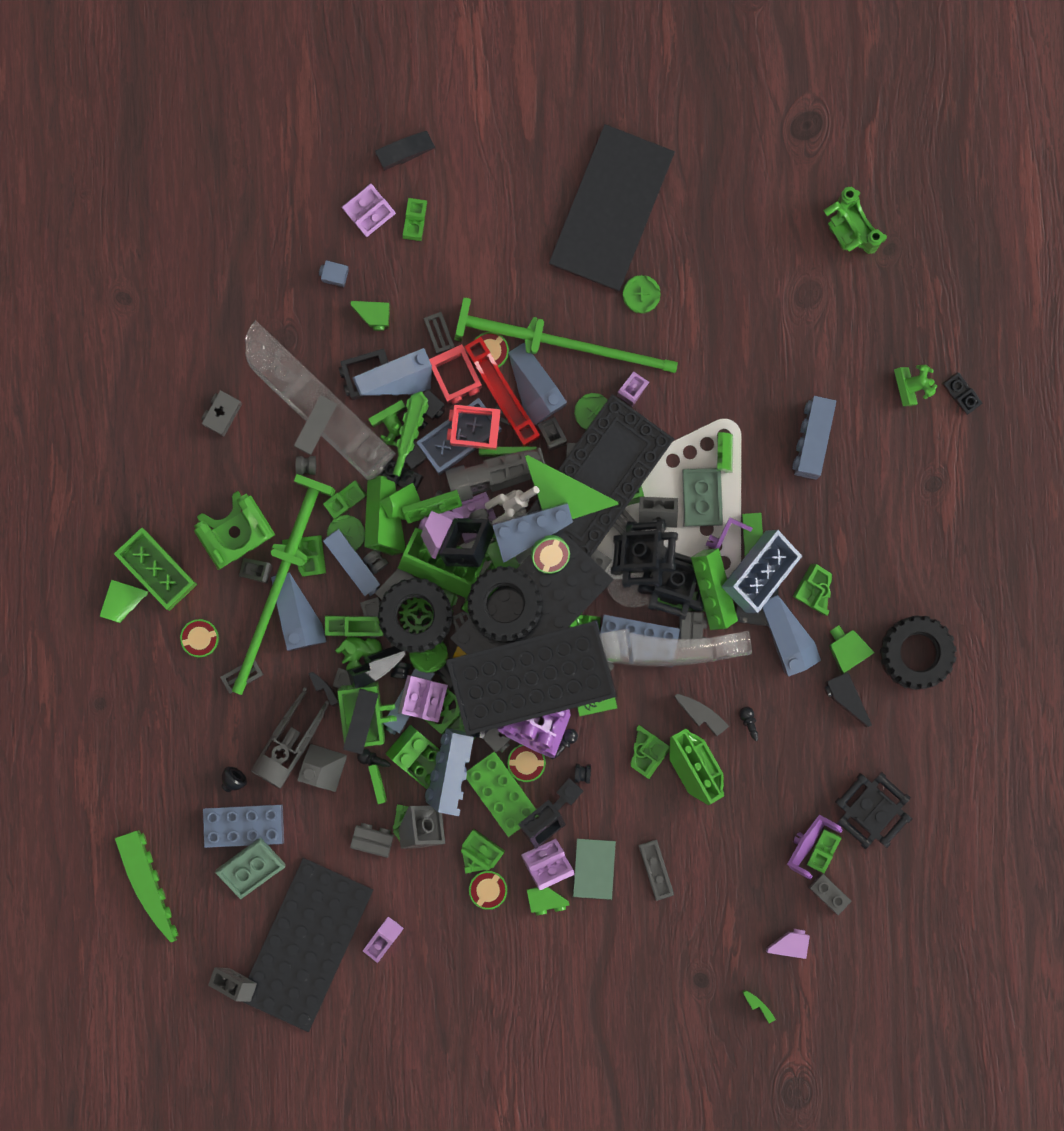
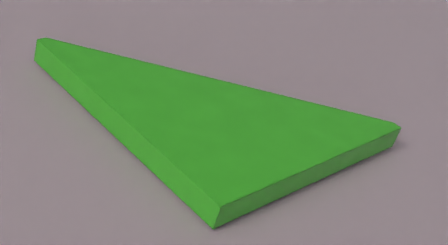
(559, 489)

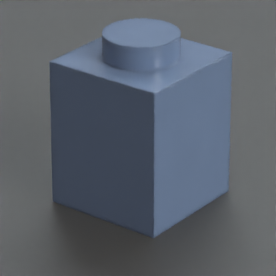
(334, 273)

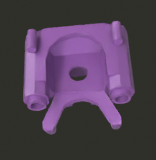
(543, 738)

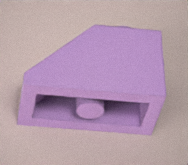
(434, 532)
(383, 939)
(791, 944)

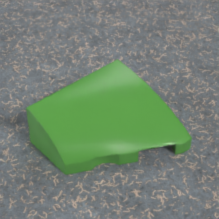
(725, 452)
(394, 502)
(313, 549)
(815, 589)
(120, 601)
(648, 752)

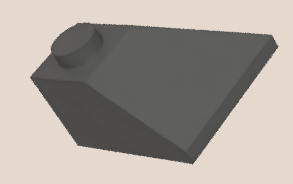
(322, 768)
(421, 828)

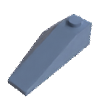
(297, 618)
(792, 642)

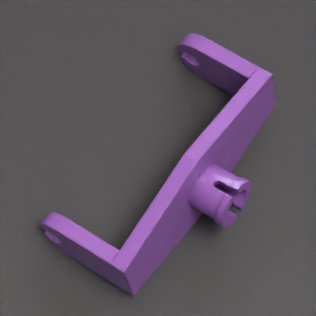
(718, 541)
(806, 842)

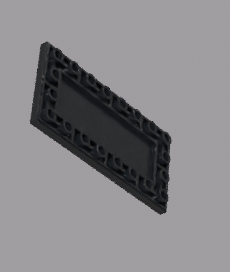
(611, 207)
(614, 460)

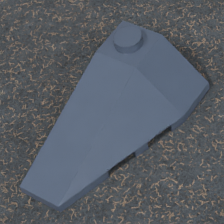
(401, 376)
(536, 389)

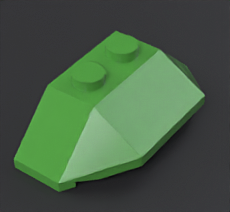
(696, 767)

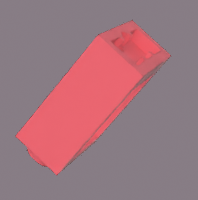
(449, 356)
(453, 416)

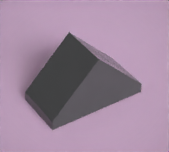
(552, 434)
(255, 570)

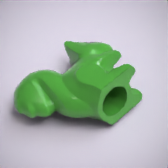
(355, 648)

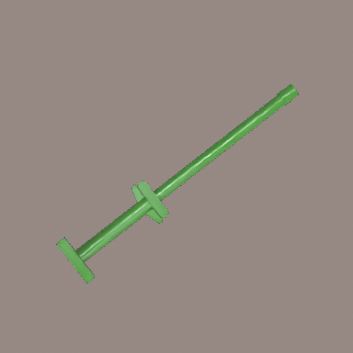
(533, 336)
(288, 554)

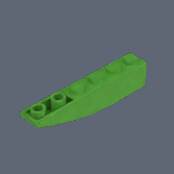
(144, 881)

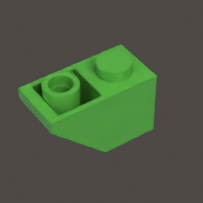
(545, 899)

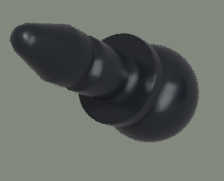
(747, 715)
(569, 737)
(371, 759)

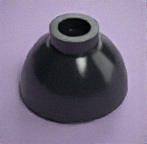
(233, 779)

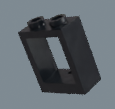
(345, 374)
(471, 557)
(544, 827)

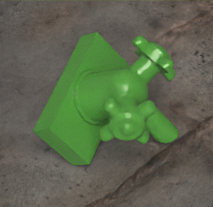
(909, 385)
(391, 421)

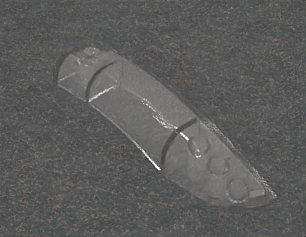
(301, 392)
(643, 650)

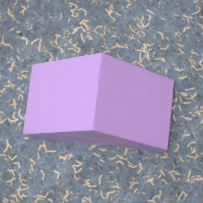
(632, 389)

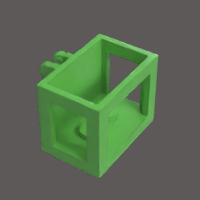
(347, 699)

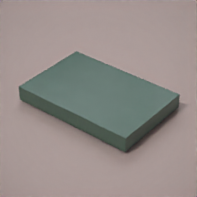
(702, 497)
(250, 868)
(594, 869)

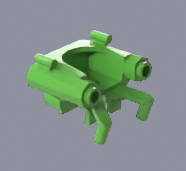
(851, 224)
(218, 542)

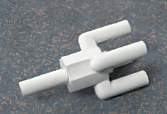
(513, 503)

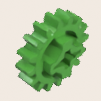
(412, 614)

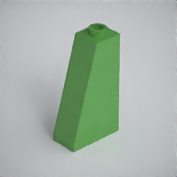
(380, 531)

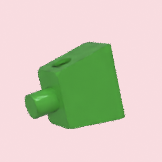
(848, 649)

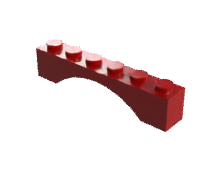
(501, 392)

